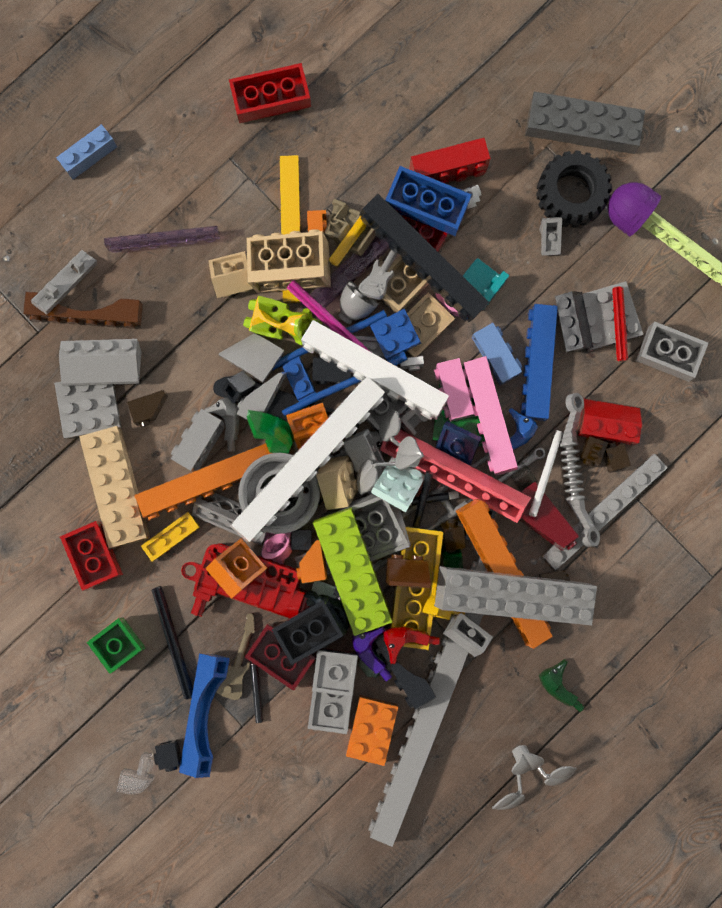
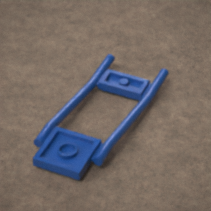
(394, 337)

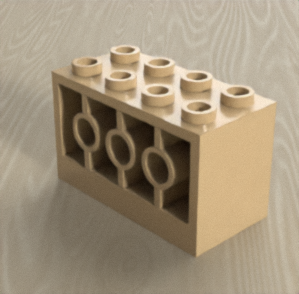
(288, 257)

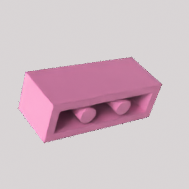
(454, 385)

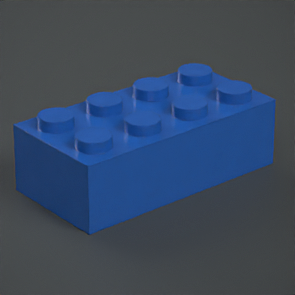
(428, 200)

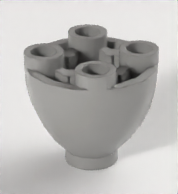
(354, 304)

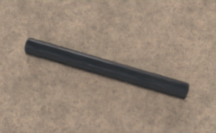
(173, 643)

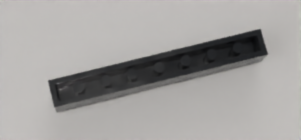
(423, 258)

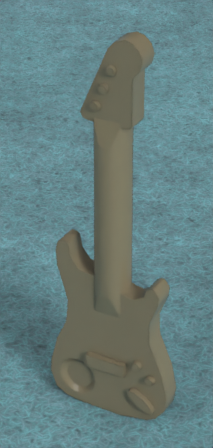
(233, 684)

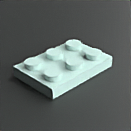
(398, 485)

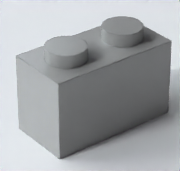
(468, 635)

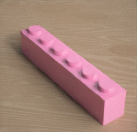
(490, 415)

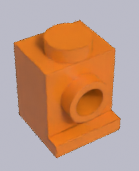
(317, 220)

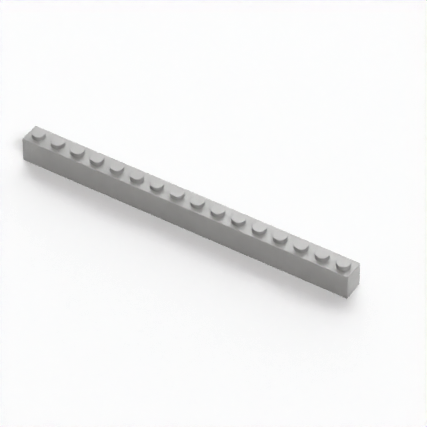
(420, 737)

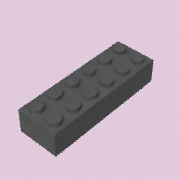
(585, 122)

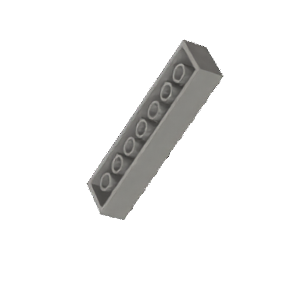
(515, 596)

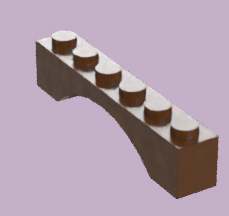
(122, 312)

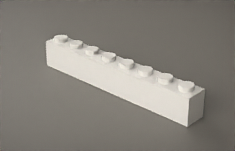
(364, 363)

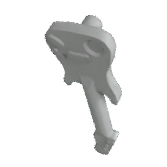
(376, 283)

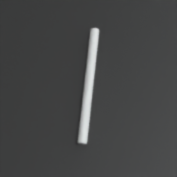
(545, 474)

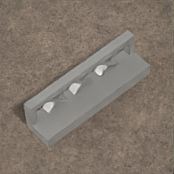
(214, 514)

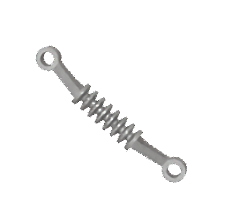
(575, 500)

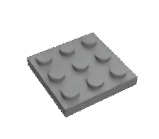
(601, 316)
(86, 408)

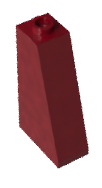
(549, 522)

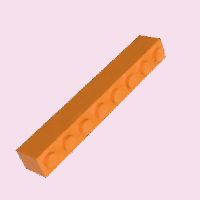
(197, 484)
(497, 559)

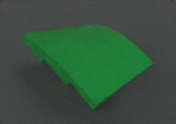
(273, 429)

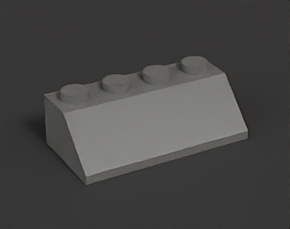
(100, 362)

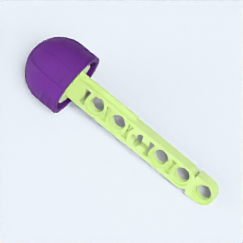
(634, 206)

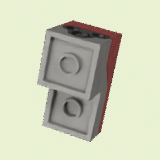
(332, 690)

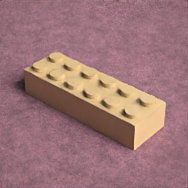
(114, 487)

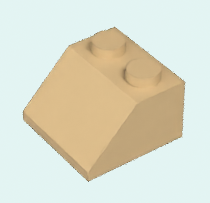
(229, 274)

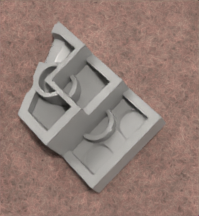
(254, 356)

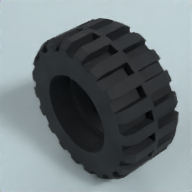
(584, 168)

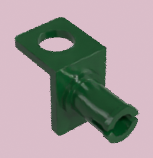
(452, 560)

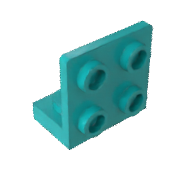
(485, 279)

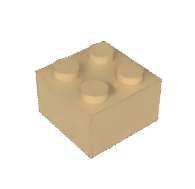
(337, 482)

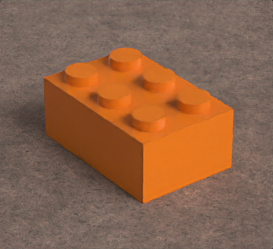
(372, 730)

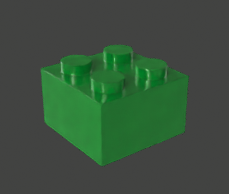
(116, 645)

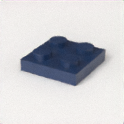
(458, 443)

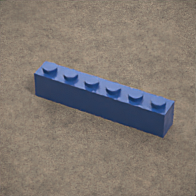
(540, 362)

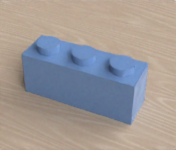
(87, 152)
(498, 353)

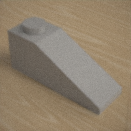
(262, 397)

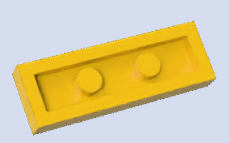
(170, 536)

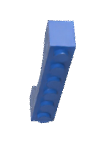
(196, 753)

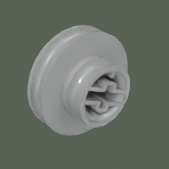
(301, 506)

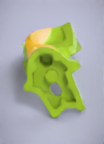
(265, 319)

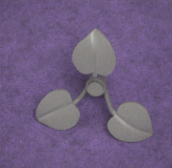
(407, 454)
(527, 762)

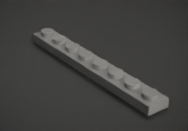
(611, 506)

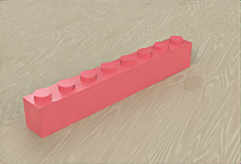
(465, 478)

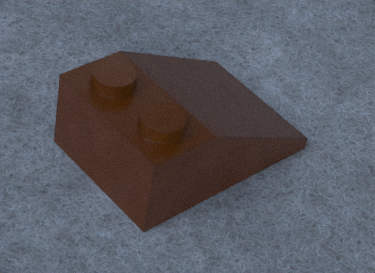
(407, 572)

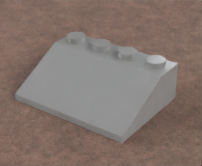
(379, 525)

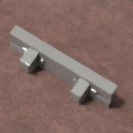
(64, 282)

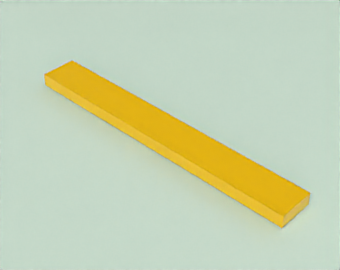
(289, 204)

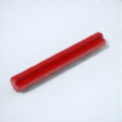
(620, 324)

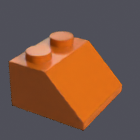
(313, 565)
(236, 568)

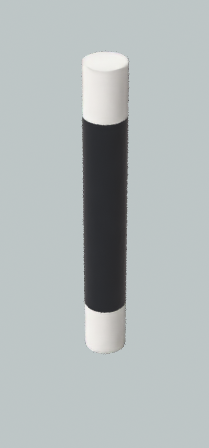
(437, 497)

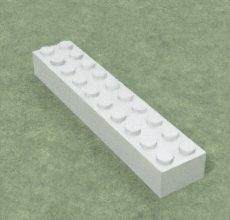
(311, 455)

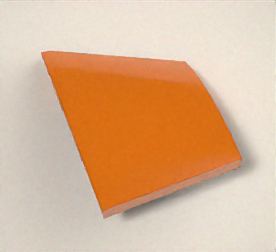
(306, 422)

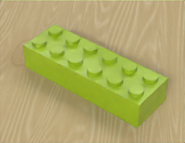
(352, 571)

